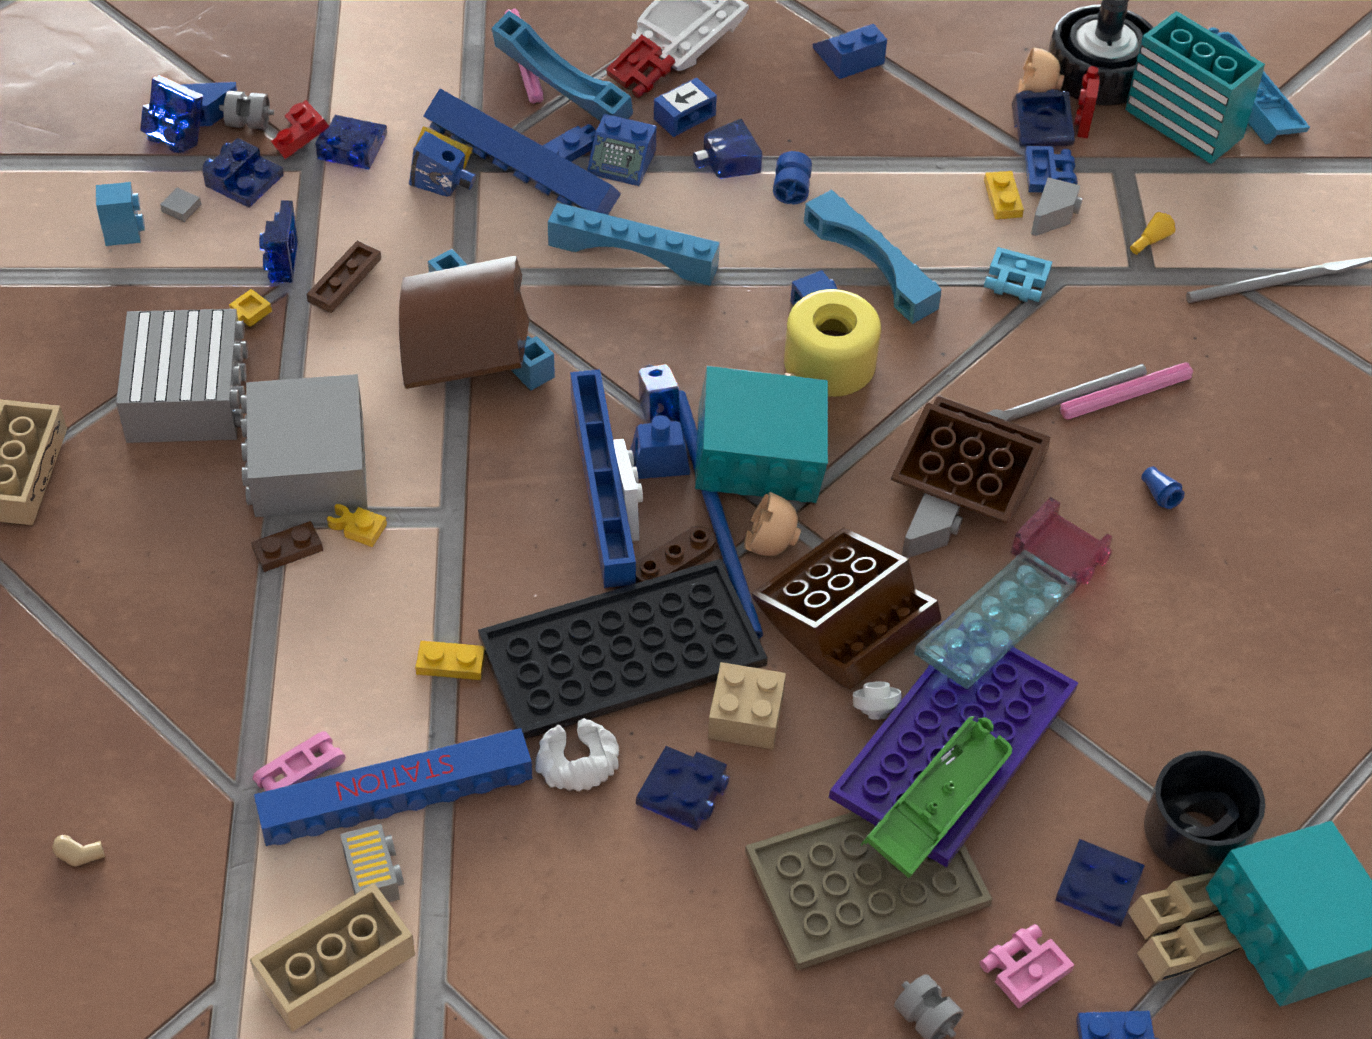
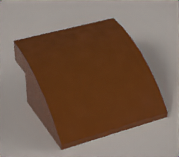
(462, 322)
(971, 459)
(848, 606)

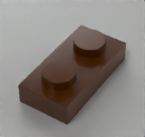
(287, 546)

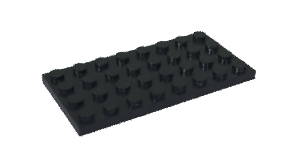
(620, 648)

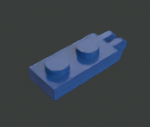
(573, 142)

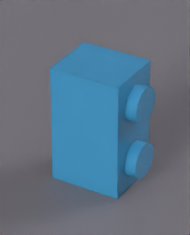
(118, 213)

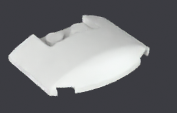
(688, 26)

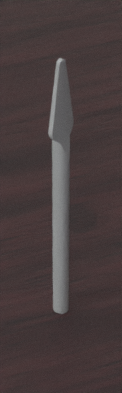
(1275, 279)
(1070, 394)

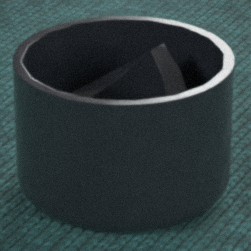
(1210, 786)

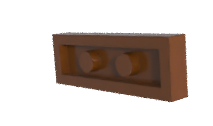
(344, 276)

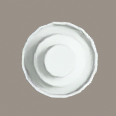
(877, 699)

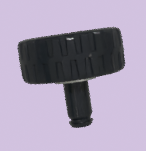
(1102, 38)

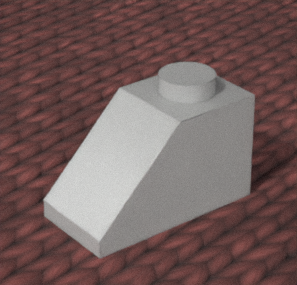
(1056, 206)
(931, 526)

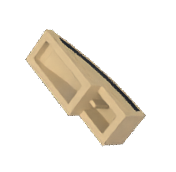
(1171, 908)
(1188, 948)

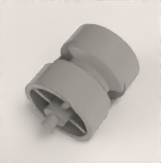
(248, 110)
(924, 1004)

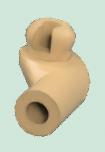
(74, 853)

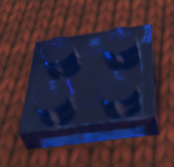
(1099, 883)

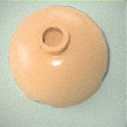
(1040, 72)
(773, 526)

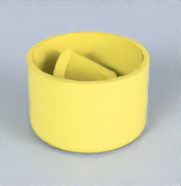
(842, 360)

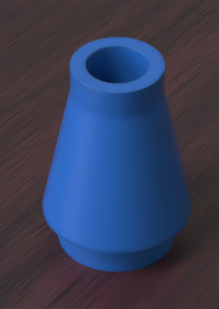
(1164, 489)

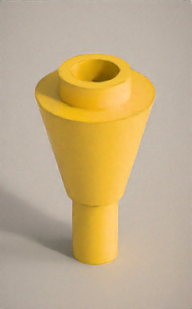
(1158, 228)

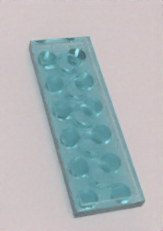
(995, 619)

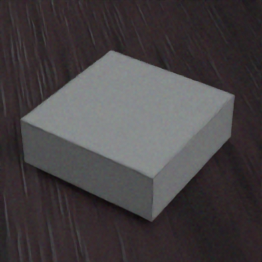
(180, 204)

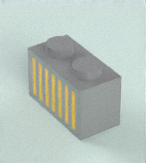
(369, 861)

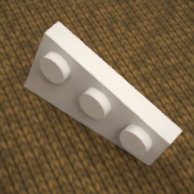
(631, 487)

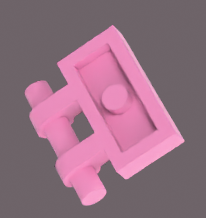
(1032, 973)

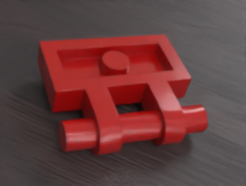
(635, 60)
(1087, 102)

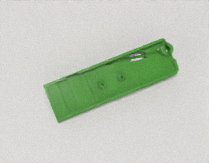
(939, 795)

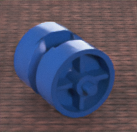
(792, 177)

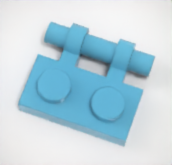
(1019, 268)

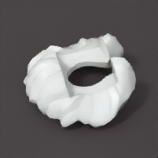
(584, 771)

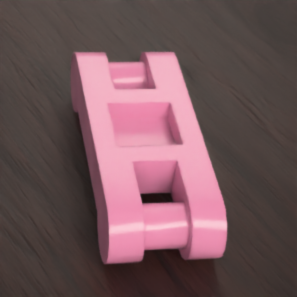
(300, 763)

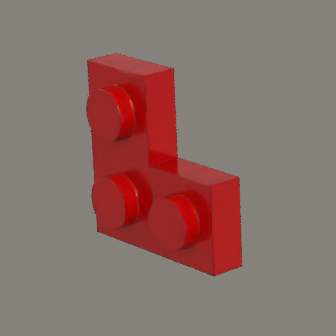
(305, 126)

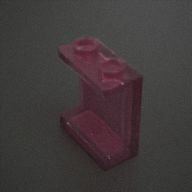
(1062, 544)

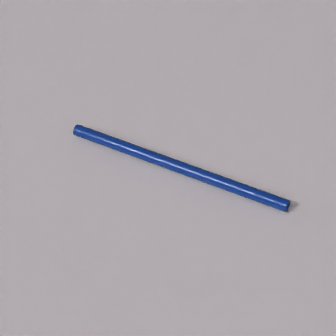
(719, 521)

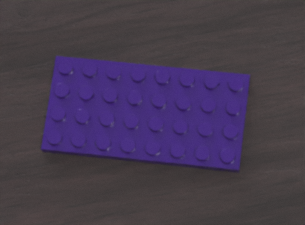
(1017, 697)

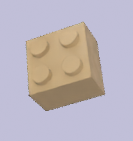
(746, 705)

